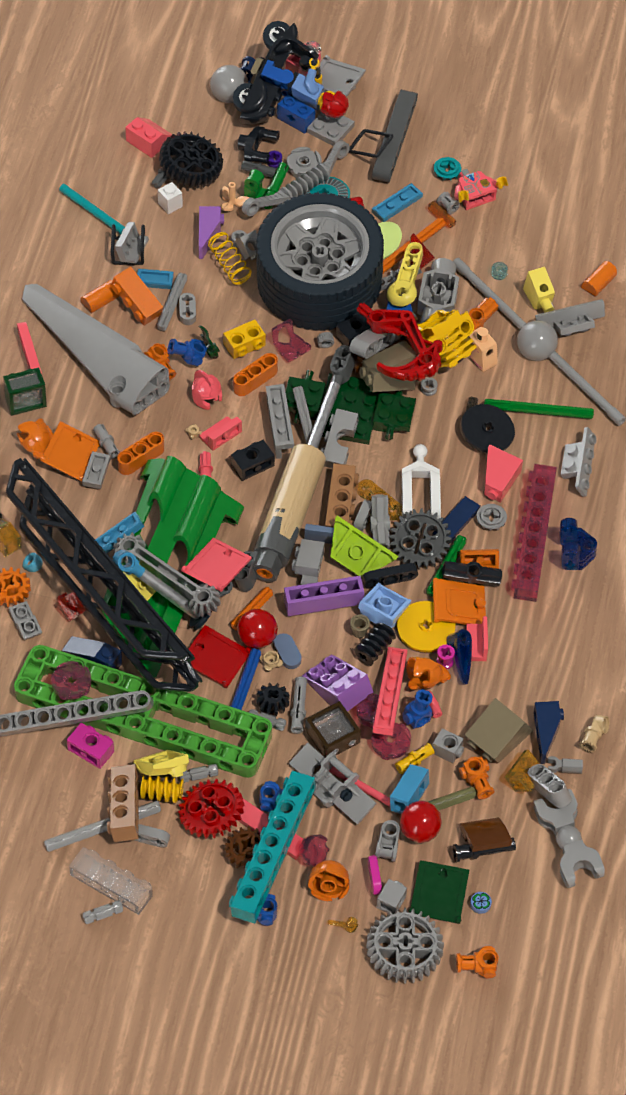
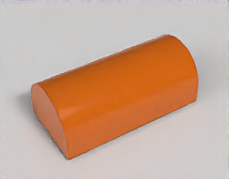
(600, 278)
(99, 297)
(484, 557)

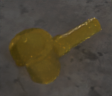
(350, 926)

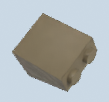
(394, 356)
(497, 731)

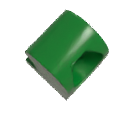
(253, 185)

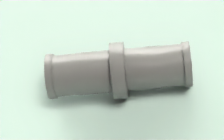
(106, 440)

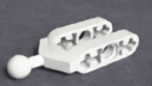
(421, 470)

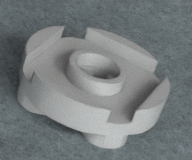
(301, 154)

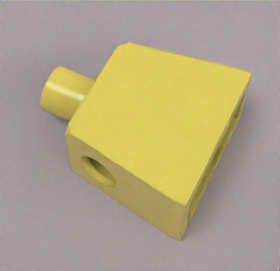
(539, 289)

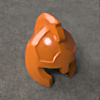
(35, 436)
(425, 673)

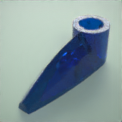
(462, 644)

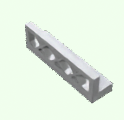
(279, 418)

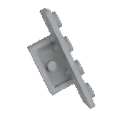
(574, 318)
(578, 461)

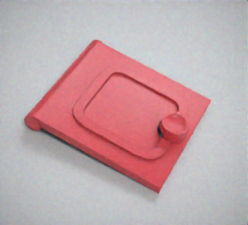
(217, 564)

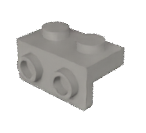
(129, 244)

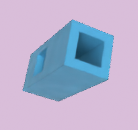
(409, 788)

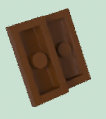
(486, 834)

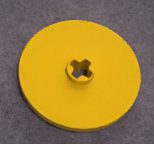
(415, 635)

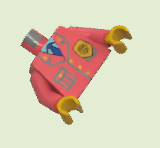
(477, 189)

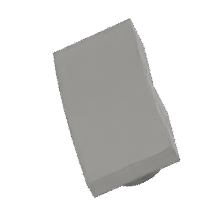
(24, 620)

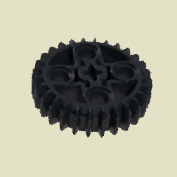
(191, 159)

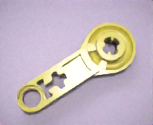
(406, 278)

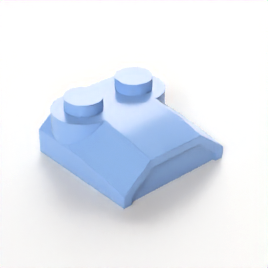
(383, 605)

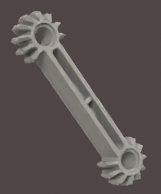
(170, 576)

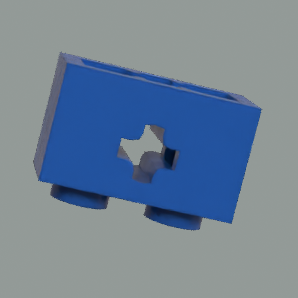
(295, 113)

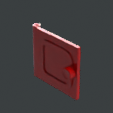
(219, 658)

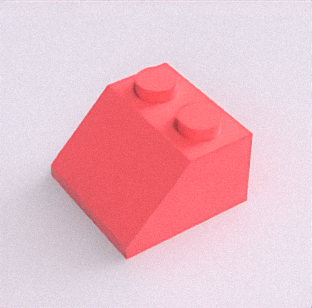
(146, 136)

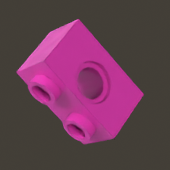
(95, 754)

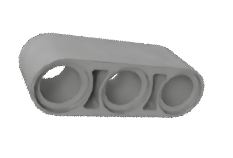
(549, 785)

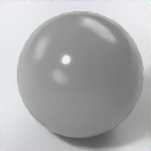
(225, 81)
(537, 340)

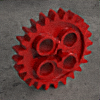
(204, 820)

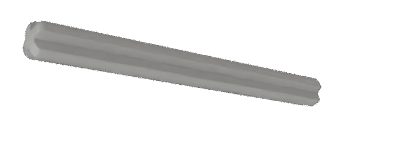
(94, 828)

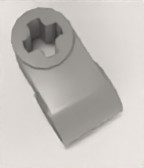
(388, 844)

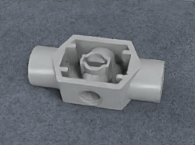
(438, 288)

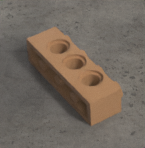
(341, 496)
(124, 803)

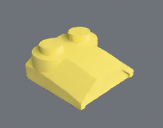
(163, 763)

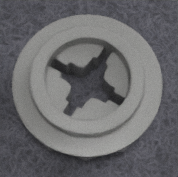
(484, 513)

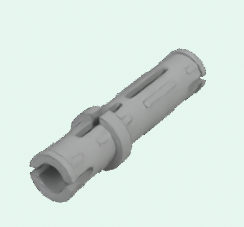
(298, 712)

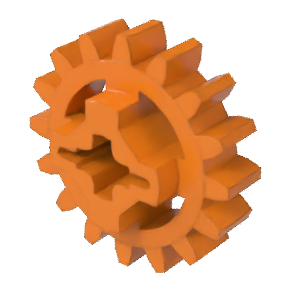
(10, 587)

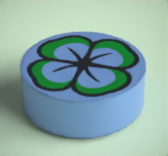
(481, 902)

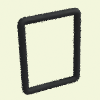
(372, 132)

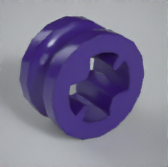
(278, 159)

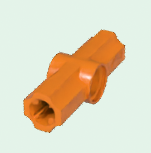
(483, 312)

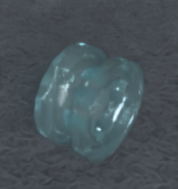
(500, 267)

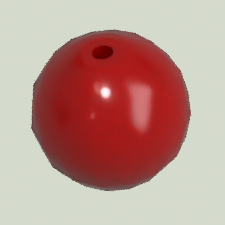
(257, 628)
(420, 821)

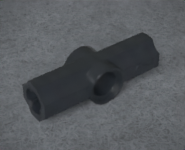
(481, 575)

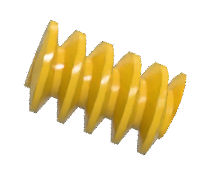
(161, 789)

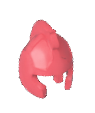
(205, 388)

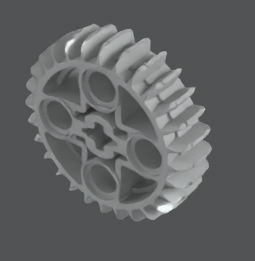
(401, 953)

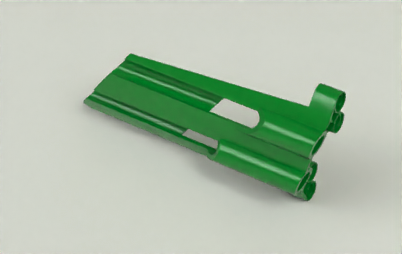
(189, 512)

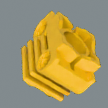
(452, 331)

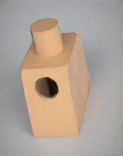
(486, 349)

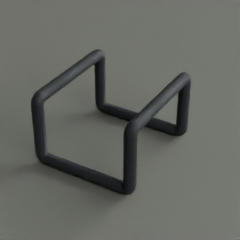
(114, 237)

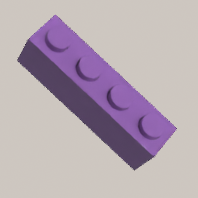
(323, 595)

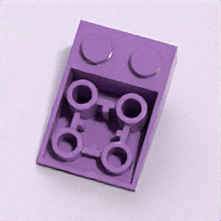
(338, 682)

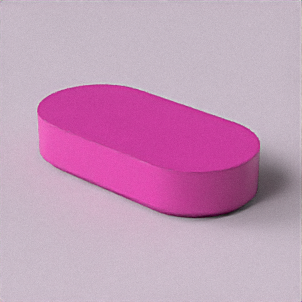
(374, 875)

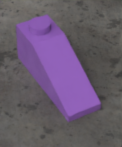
(209, 224)

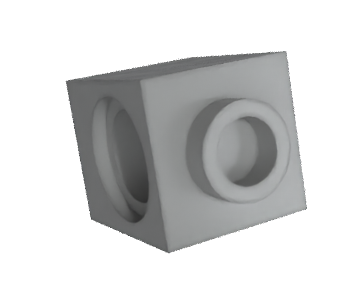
(242, 244)
(447, 738)
(391, 896)

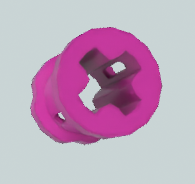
(442, 653)

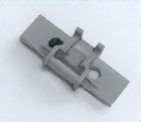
(330, 790)

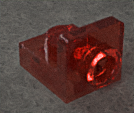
(69, 606)

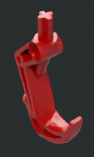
(404, 323)

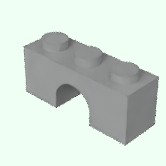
(343, 424)

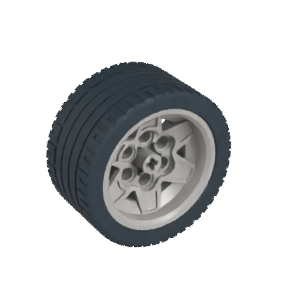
(314, 240)

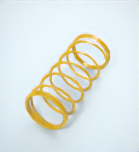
(236, 271)

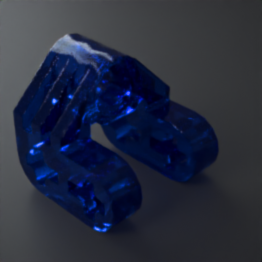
(574, 544)

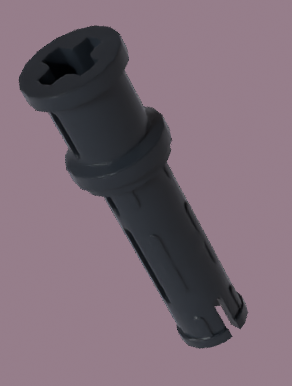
(464, 851)

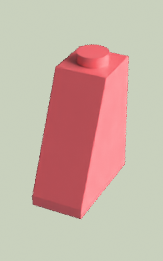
(501, 472)

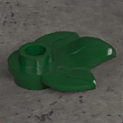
(212, 349)

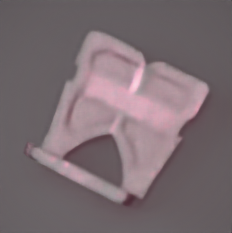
(295, 347)

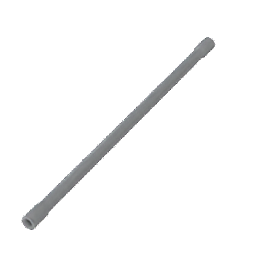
(611, 411)

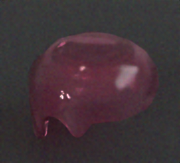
(313, 849)

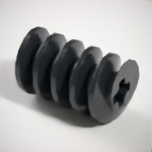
(374, 643)

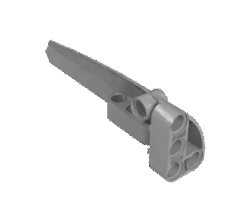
(113, 360)

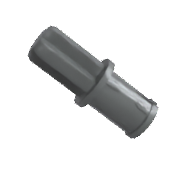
(267, 171)
(160, 179)

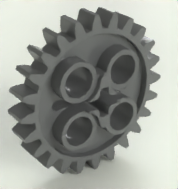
(404, 534)

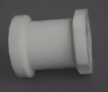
(448, 202)

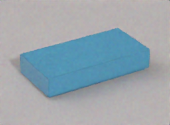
(156, 278)

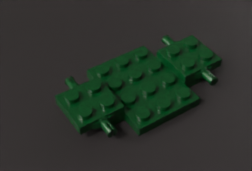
(375, 409)

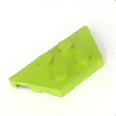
(357, 550)

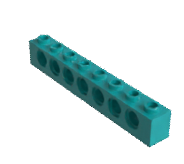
(250, 908)

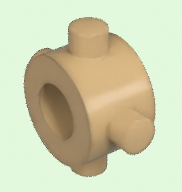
(193, 431)

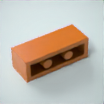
(137, 296)

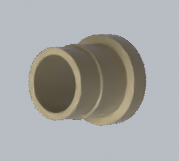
(359, 621)

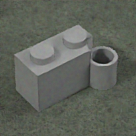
(309, 560)

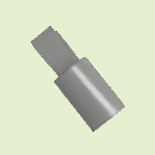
(565, 765)

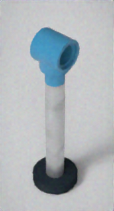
(133, 567)

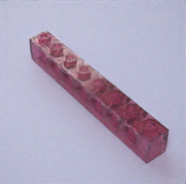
(528, 588)

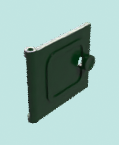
(440, 891)

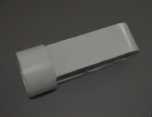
(370, 343)

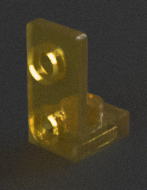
(518, 774)

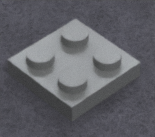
(330, 129)

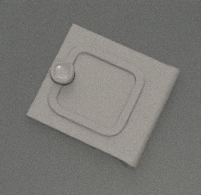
(337, 73)

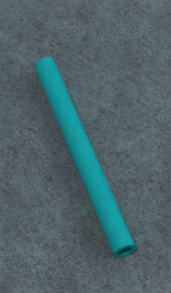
(91, 208)

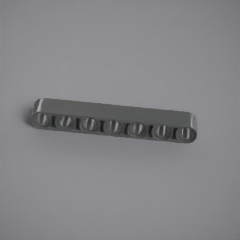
(398, 127)

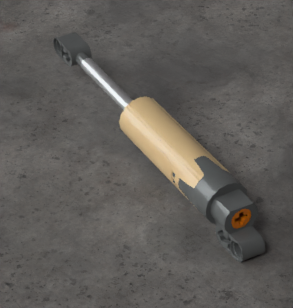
(294, 490)

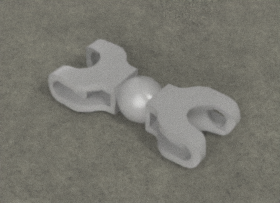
(568, 837)

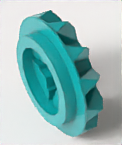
(443, 163)

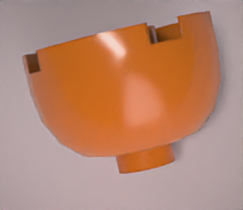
(329, 880)

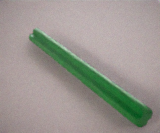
(545, 409)

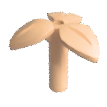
(229, 196)

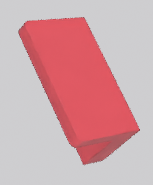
(221, 432)
(479, 636)

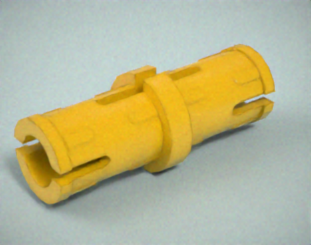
(414, 758)

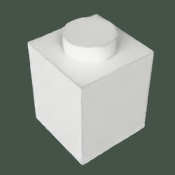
(170, 198)

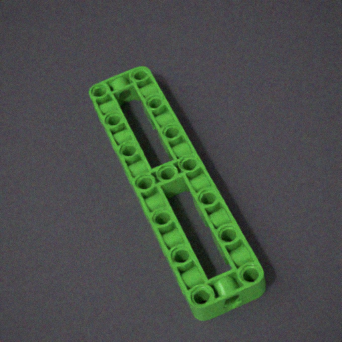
(150, 730)

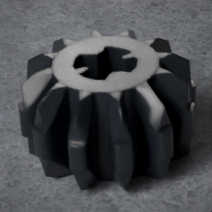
(273, 699)

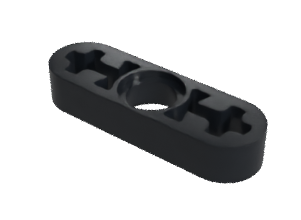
(390, 575)

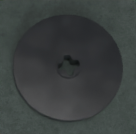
(474, 426)

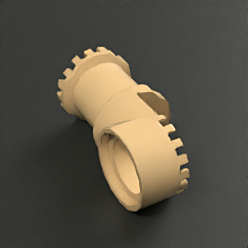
(594, 732)

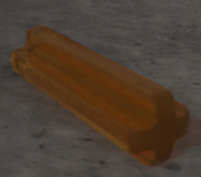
(439, 212)

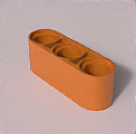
(255, 374)
(138, 453)

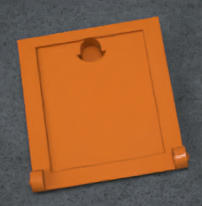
(70, 451)
(456, 601)

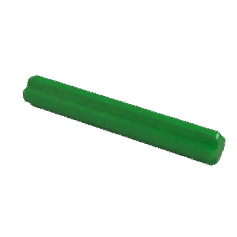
(452, 556)

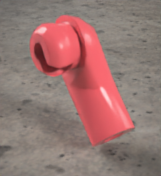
(436, 710)

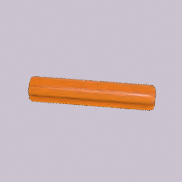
(263, 596)

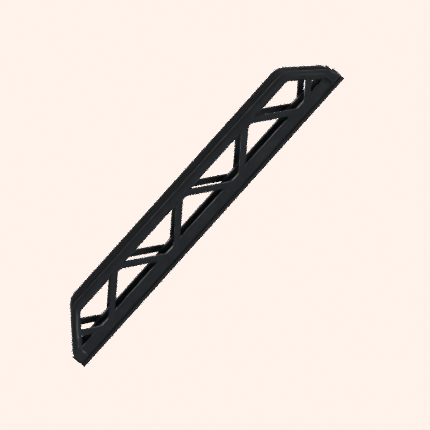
(102, 566)

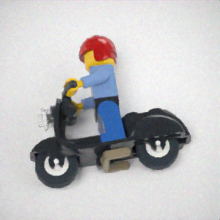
(271, 82)

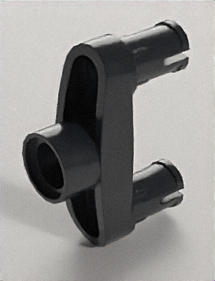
(251, 142)

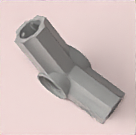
(380, 520)

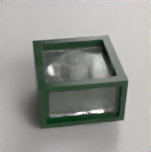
(25, 391)

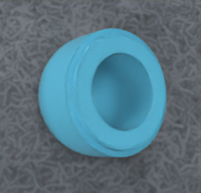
(35, 565)

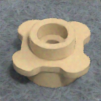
(271, 655)

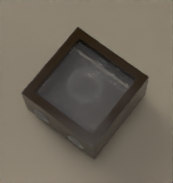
(333, 730)

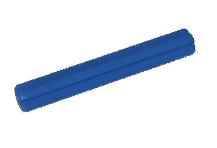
(246, 679)

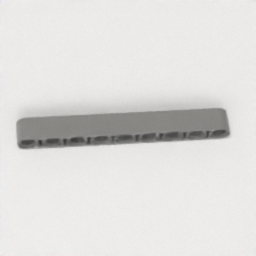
(74, 712)

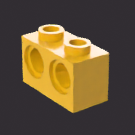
(244, 339)

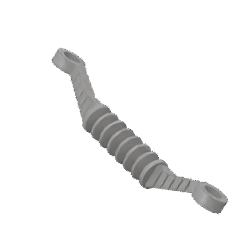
(302, 184)

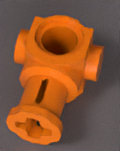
(159, 353)
(477, 778)
(476, 962)

